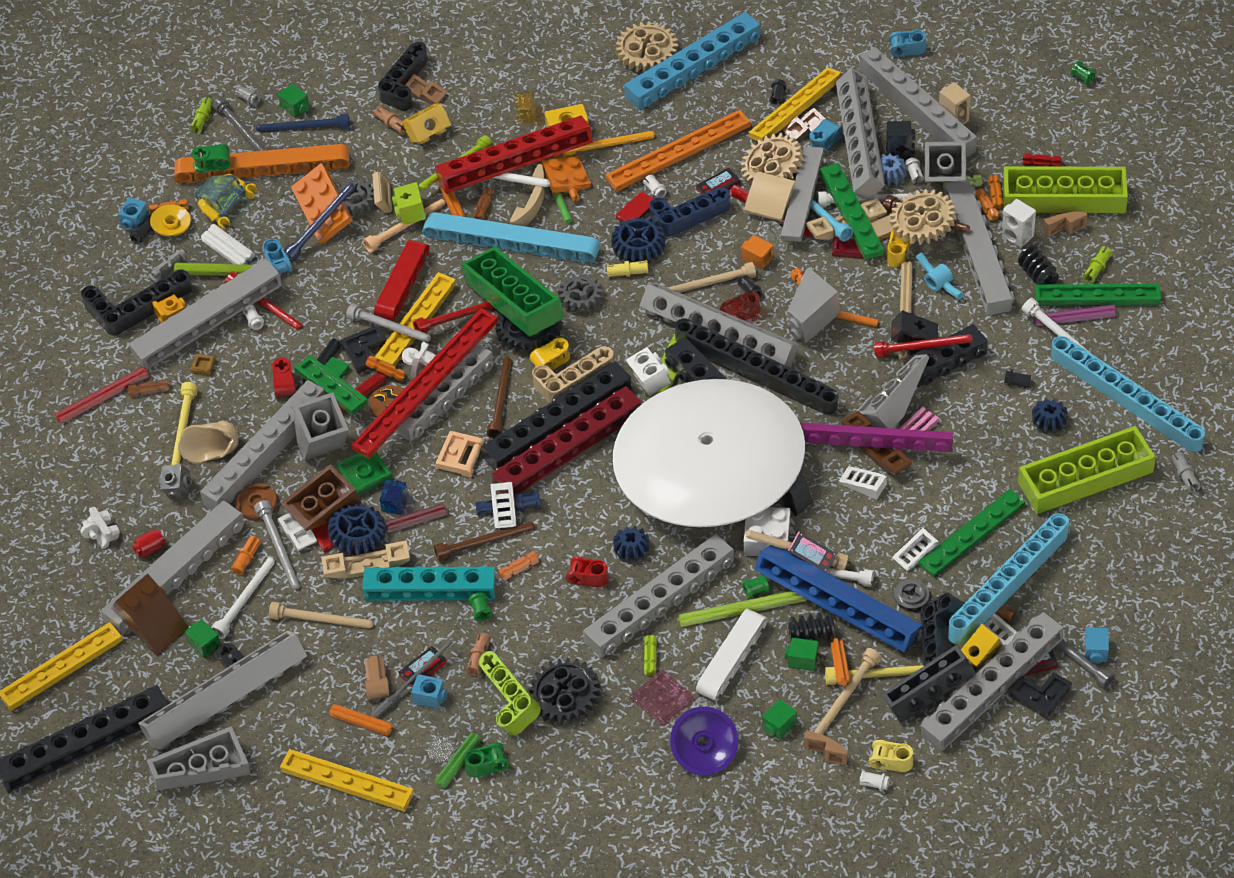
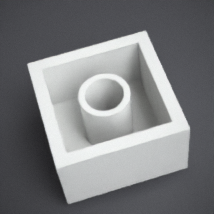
(770, 522)

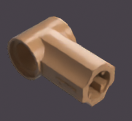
(376, 681)

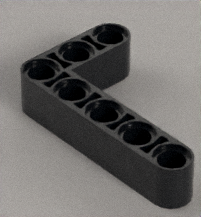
(136, 308)

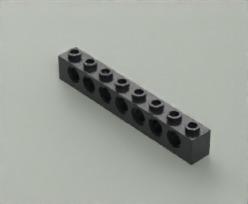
(555, 415)
(74, 745)

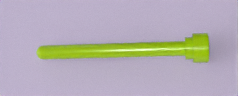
(482, 143)

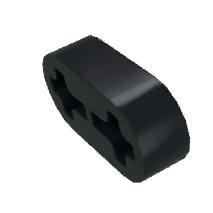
(224, 659)

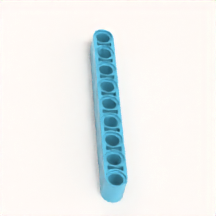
(510, 236)
(1128, 394)
(1008, 578)

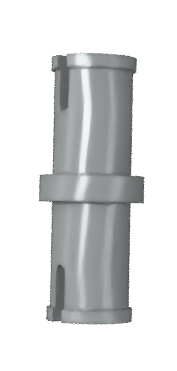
(1185, 472)

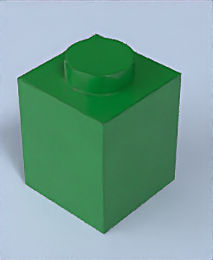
(293, 100)
(202, 638)
(802, 654)
(779, 719)

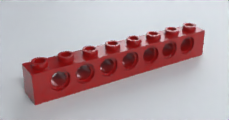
(513, 154)

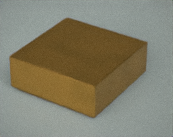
(203, 364)

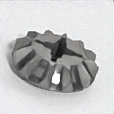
(906, 587)

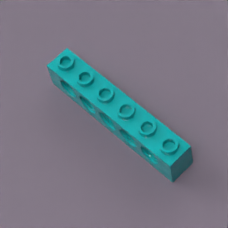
(419, 588)

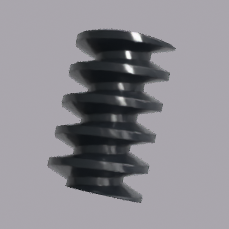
(1037, 266)
(811, 627)

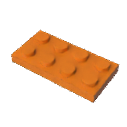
(314, 195)

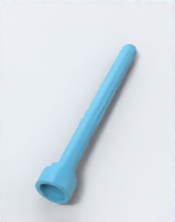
(842, 230)

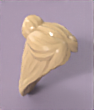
(208, 441)

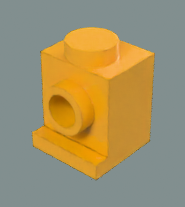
(168, 307)

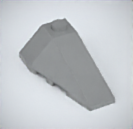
(892, 402)

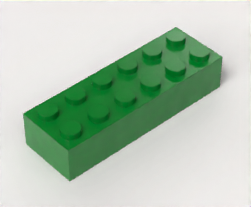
(512, 291)

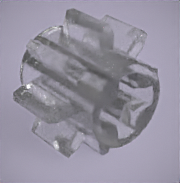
(440, 749)

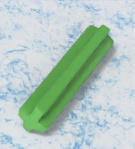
(457, 760)

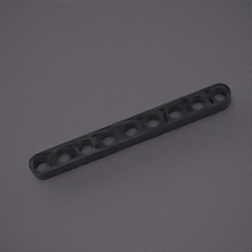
(758, 367)

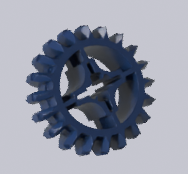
(638, 234)
(355, 523)

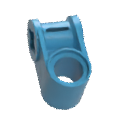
(909, 43)
(825, 134)
(276, 256)

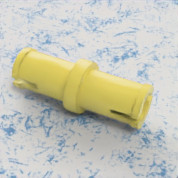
(627, 269)

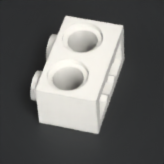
(1018, 223)
(648, 371)

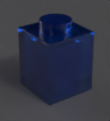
(393, 497)

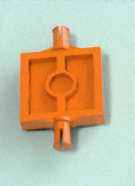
(566, 175)

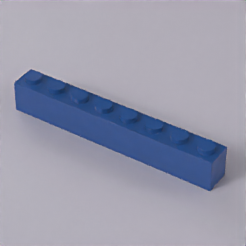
(838, 597)

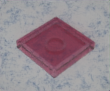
(661, 697)

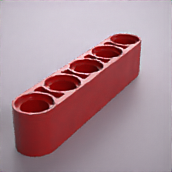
(400, 280)

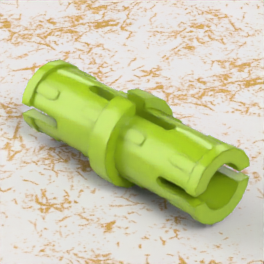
(201, 115)
(1097, 264)

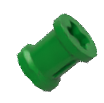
(1083, 72)
(755, 586)
(480, 607)

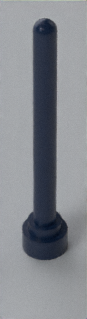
(341, 121)
(295, 248)

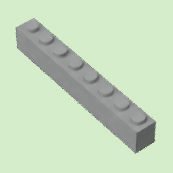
(915, 100)
(979, 249)
(205, 314)
(257, 451)
(185, 555)
(222, 690)

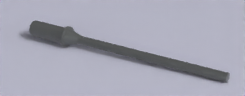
(388, 702)

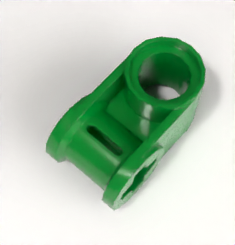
(213, 158)
(486, 759)

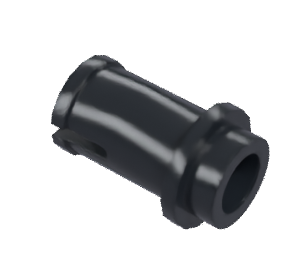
(778, 88)
(137, 235)
(749, 285)
(1017, 378)

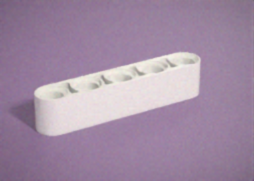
(730, 654)

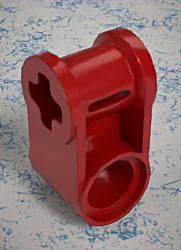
(283, 378)
(588, 572)

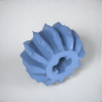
(892, 169)

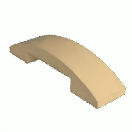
(525, 215)
(824, 231)
(339, 567)

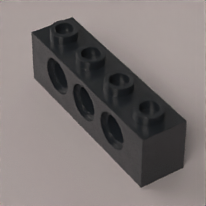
(946, 358)
(697, 364)
(928, 683)

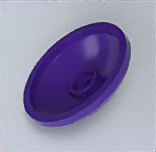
(720, 737)

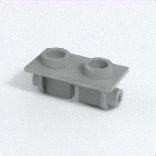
(167, 267)

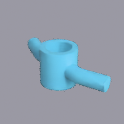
(938, 277)

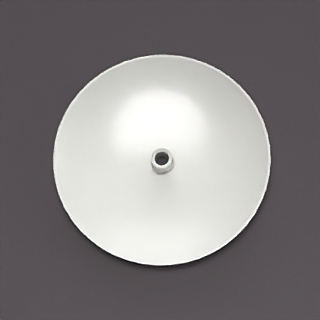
(708, 453)

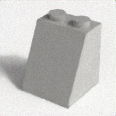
(945, 161)
(812, 306)
(319, 426)

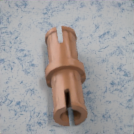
(390, 119)
(480, 647)

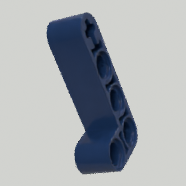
(690, 212)

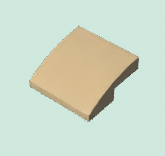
(769, 196)

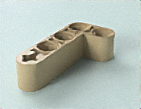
(555, 385)

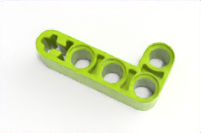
(521, 707)

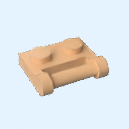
(454, 450)

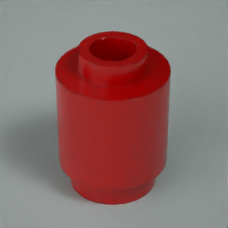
(148, 543)

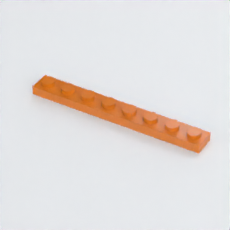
(677, 150)

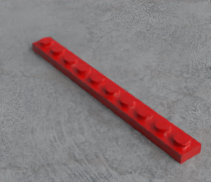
(424, 383)

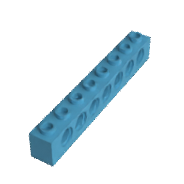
(692, 61)

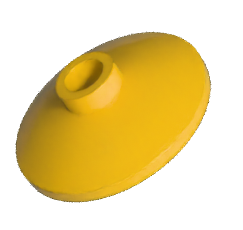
(170, 220)

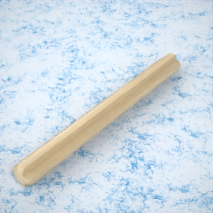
(905, 296)

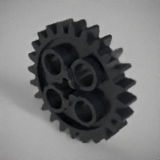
(515, 337)
(565, 691)

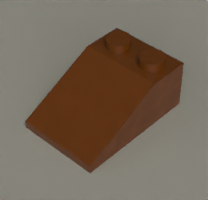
(320, 498)
(150, 614)

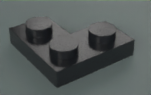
(359, 345)
(1043, 698)

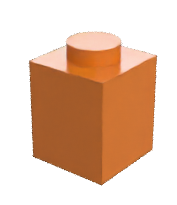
(757, 251)

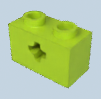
(408, 203)

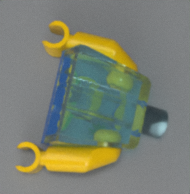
(219, 194)

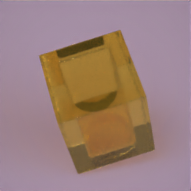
(525, 107)

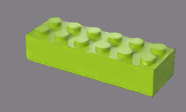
(1067, 188)
(1086, 469)

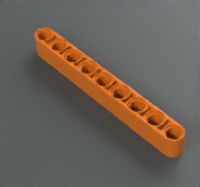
(269, 163)

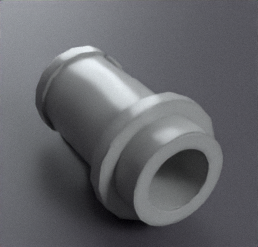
(251, 97)

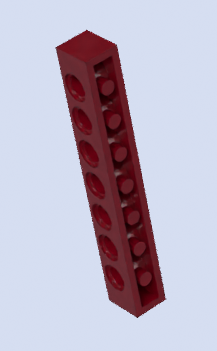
(567, 442)

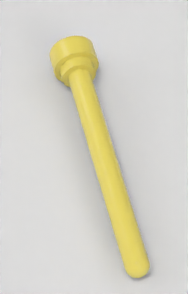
(188, 392)
(830, 675)

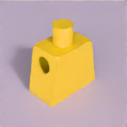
(983, 641)

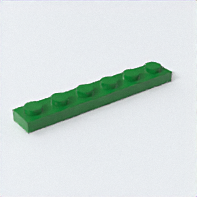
(851, 211)
(1098, 294)
(971, 533)

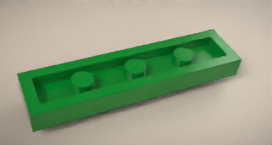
(345, 395)

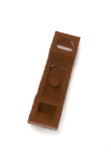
(886, 458)

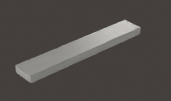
(802, 194)

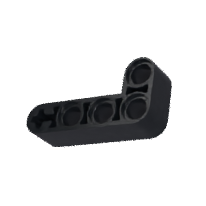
(392, 86)
(798, 496)
(935, 625)

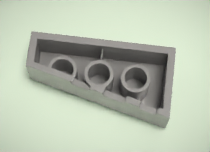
(200, 762)

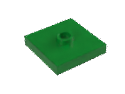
(364, 473)

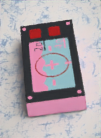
(812, 552)

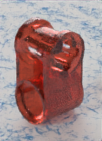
(743, 306)

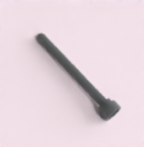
(222, 106)
(1103, 677)

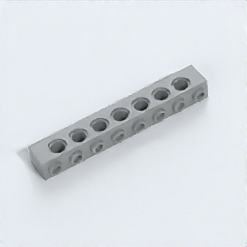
(860, 134)
(652, 301)
(671, 585)
(942, 735)

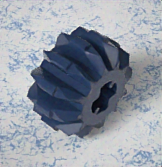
(1049, 415)
(631, 543)

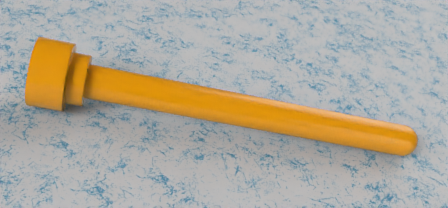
(612, 141)

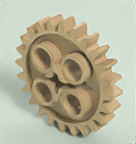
(634, 41)
(773, 156)
(923, 217)

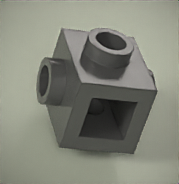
(175, 480)

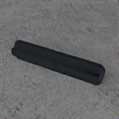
(328, 352)

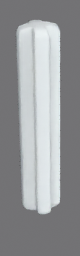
(233, 243)
(223, 249)

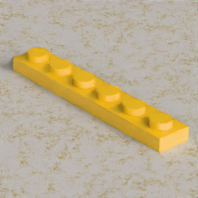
(796, 104)
(424, 307)
(60, 666)
(347, 780)

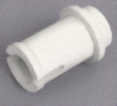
(914, 170)
(655, 187)
(254, 320)
(875, 780)

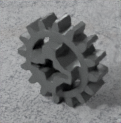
(358, 200)
(580, 292)

